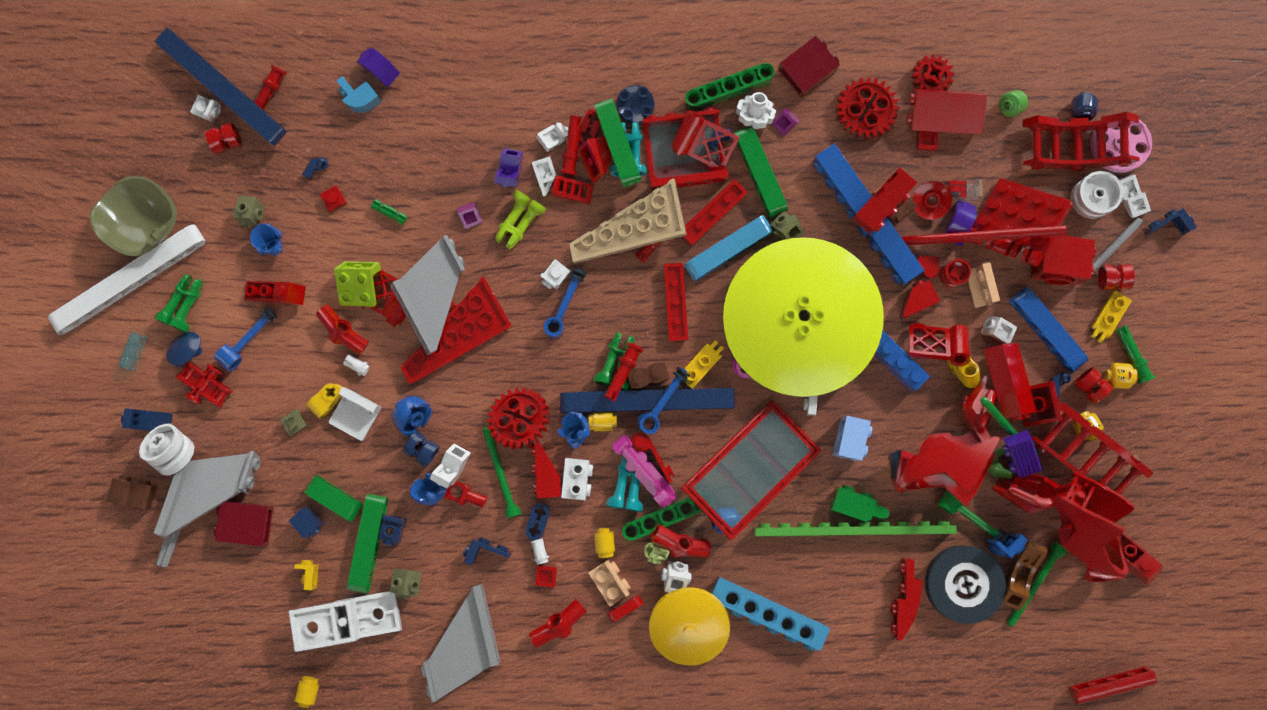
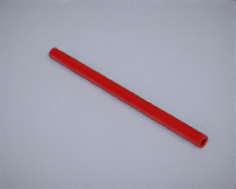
(986, 235)

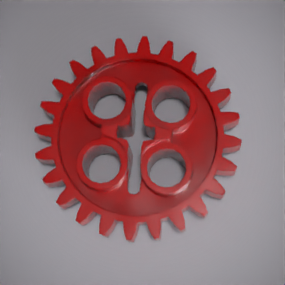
(882, 116)
(526, 403)

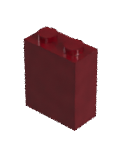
(809, 66)
(243, 523)

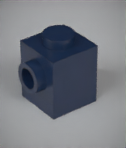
(306, 523)

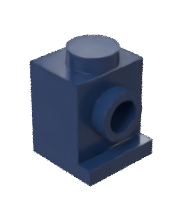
(398, 526)

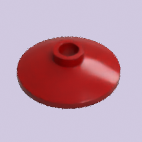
(925, 192)

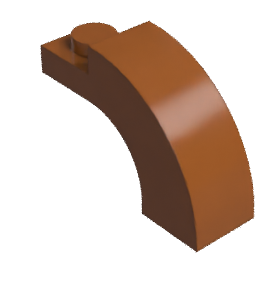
(1021, 574)

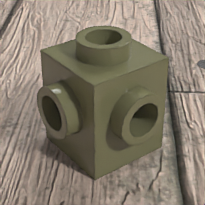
(248, 211)
(787, 227)
(405, 583)

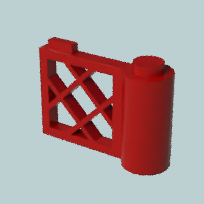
(689, 135)
(392, 309)
(955, 339)

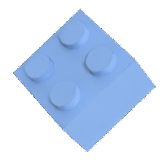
(852, 438)

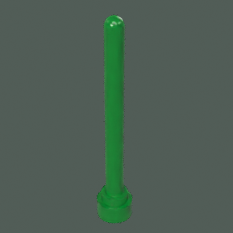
(999, 417)
(511, 508)
(1056, 552)

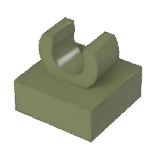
(293, 422)

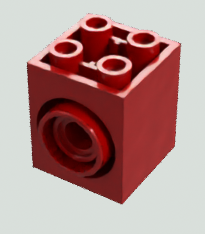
(1066, 261)

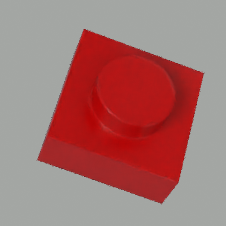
(333, 198)

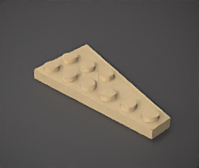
(638, 225)

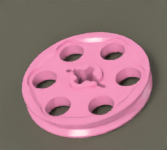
(1112, 146)

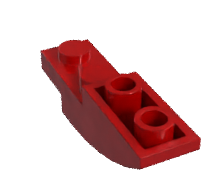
(906, 608)

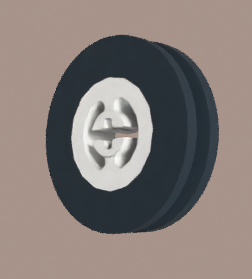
(988, 580)

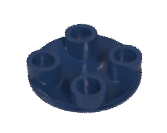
(635, 103)
(184, 349)

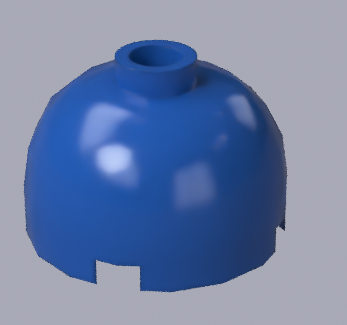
(410, 414)

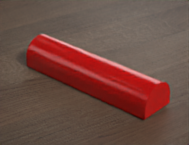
(1112, 685)

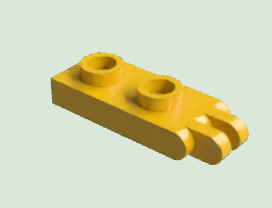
(1110, 316)
(702, 364)

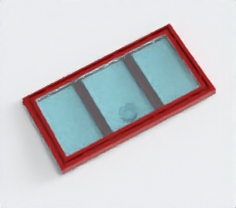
(751, 470)

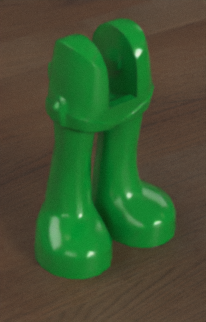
(181, 289)
(604, 377)

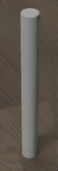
(1117, 243)

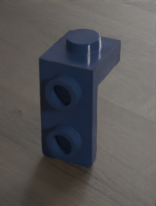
(1180, 218)
(144, 419)
(472, 551)

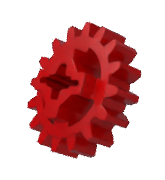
(935, 67)

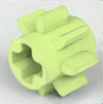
(655, 553)

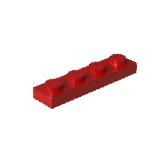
(714, 212)
(676, 302)

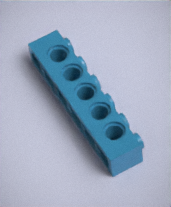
(813, 641)

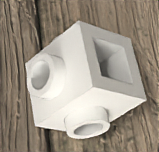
(675, 576)

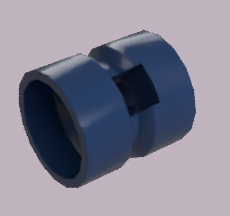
(425, 454)

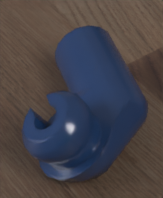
(712, 144)
(315, 165)
(1059, 380)

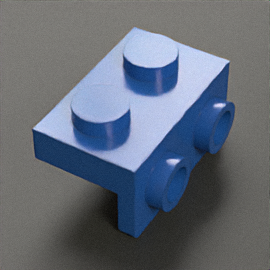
(1013, 544)

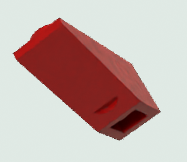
(275, 292)
(548, 479)
(1139, 561)

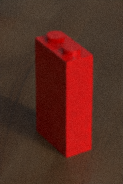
(946, 111)
(1010, 381)

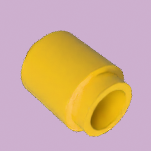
(602, 421)
(604, 543)
(307, 692)

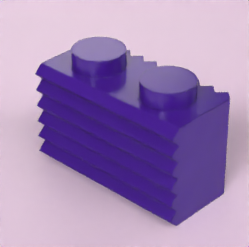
(1022, 454)

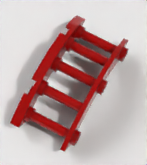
(1078, 126)
(1106, 444)

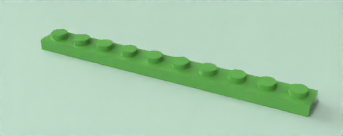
(863, 528)

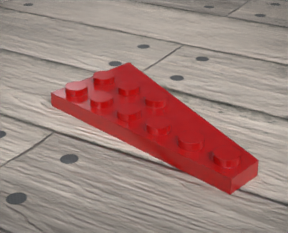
(466, 327)

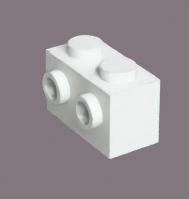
(576, 479)

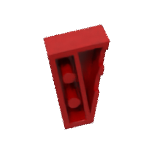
(885, 200)

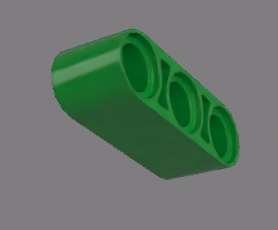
(333, 498)

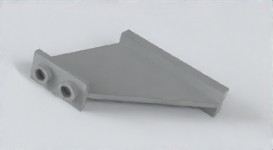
(428, 291)
(203, 487)
(464, 649)

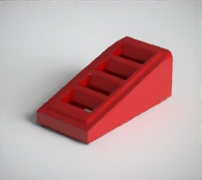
(564, 195)

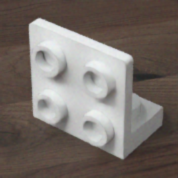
(354, 414)

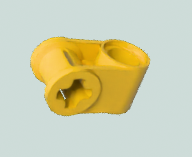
(968, 374)
(323, 402)

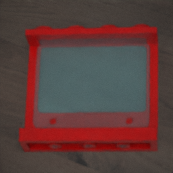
(666, 165)

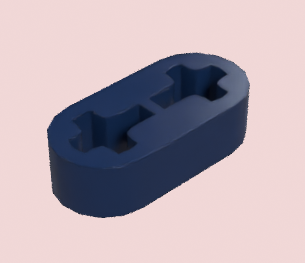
(533, 519)

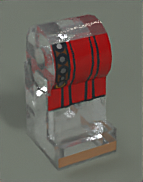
(966, 190)

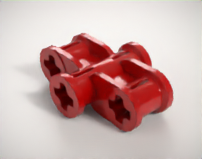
(204, 384)

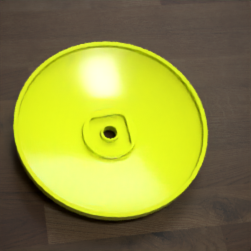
(796, 354)

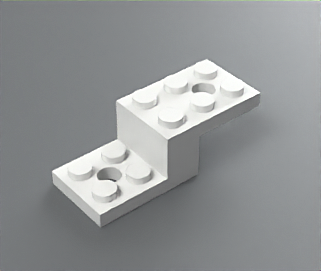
(345, 620)

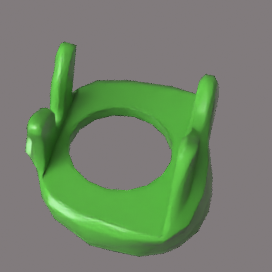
(996, 468)

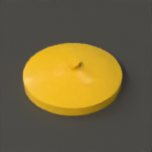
(689, 626)

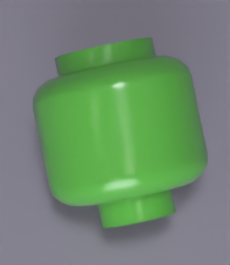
(1013, 103)

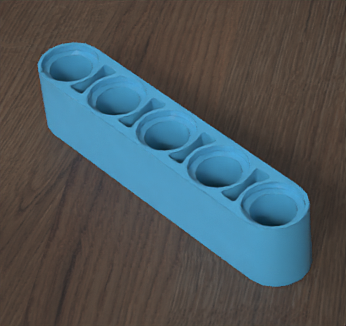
(728, 248)

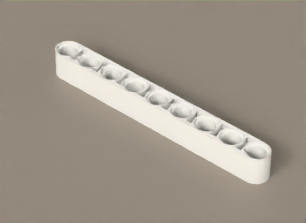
(126, 280)

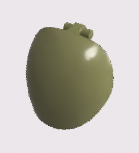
(133, 216)

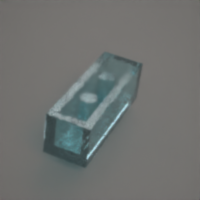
(132, 351)

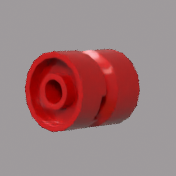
(222, 138)
(955, 273)
(1117, 277)
(1088, 380)

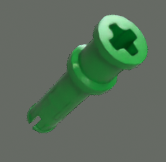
(1138, 363)

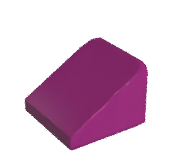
(785, 121)
(469, 215)

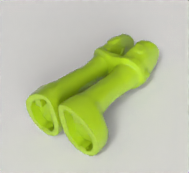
(521, 202)

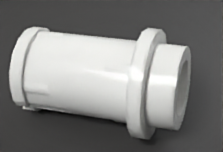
(356, 365)
(539, 552)

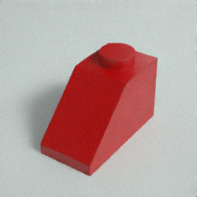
(596, 157)
(919, 298)

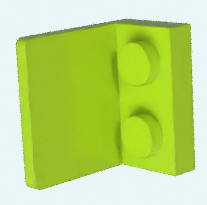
(356, 283)

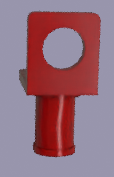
(466, 496)

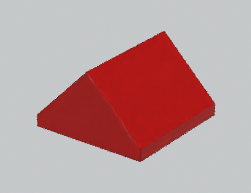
(1046, 405)

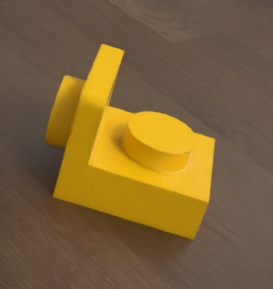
(310, 576)

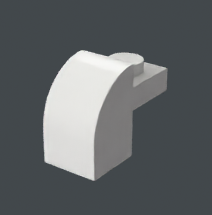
(451, 466)

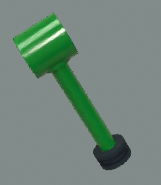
(952, 505)

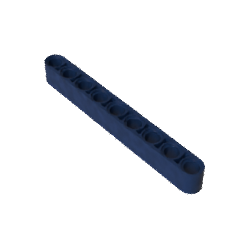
(221, 86)
(647, 399)

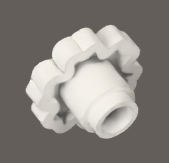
(756, 111)

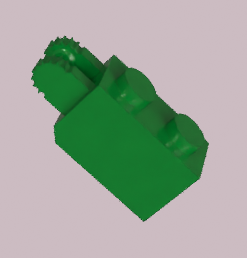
(857, 505)

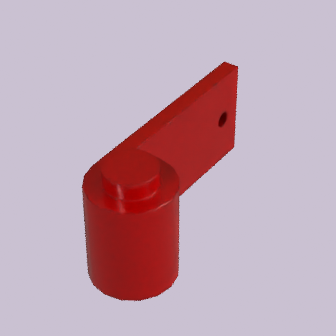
(642, 442)

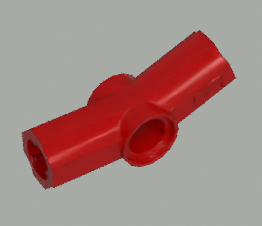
(341, 330)
(672, 541)
(558, 625)

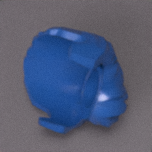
(266, 239)
(574, 428)
(427, 491)

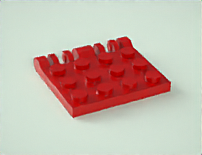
(1020, 207)

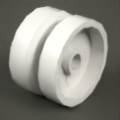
(1096, 195)
(166, 449)

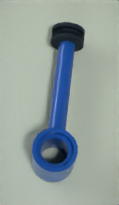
(577, 276)
(230, 357)
(680, 374)

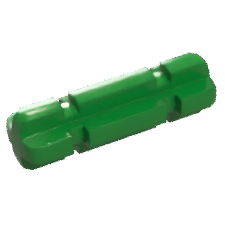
(389, 212)

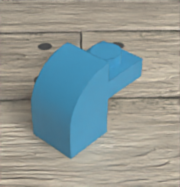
(358, 100)

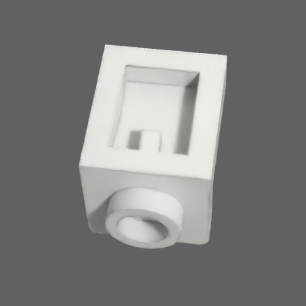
(206, 108)
(554, 275)
(999, 329)
(810, 405)

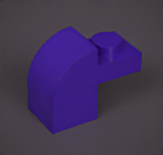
(378, 66)
(509, 168)
(962, 219)

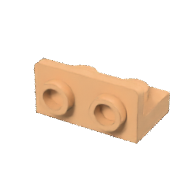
(983, 286)
(609, 582)

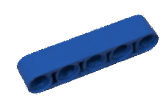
(1049, 329)

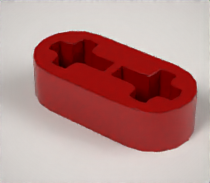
(585, 126)
(625, 608)

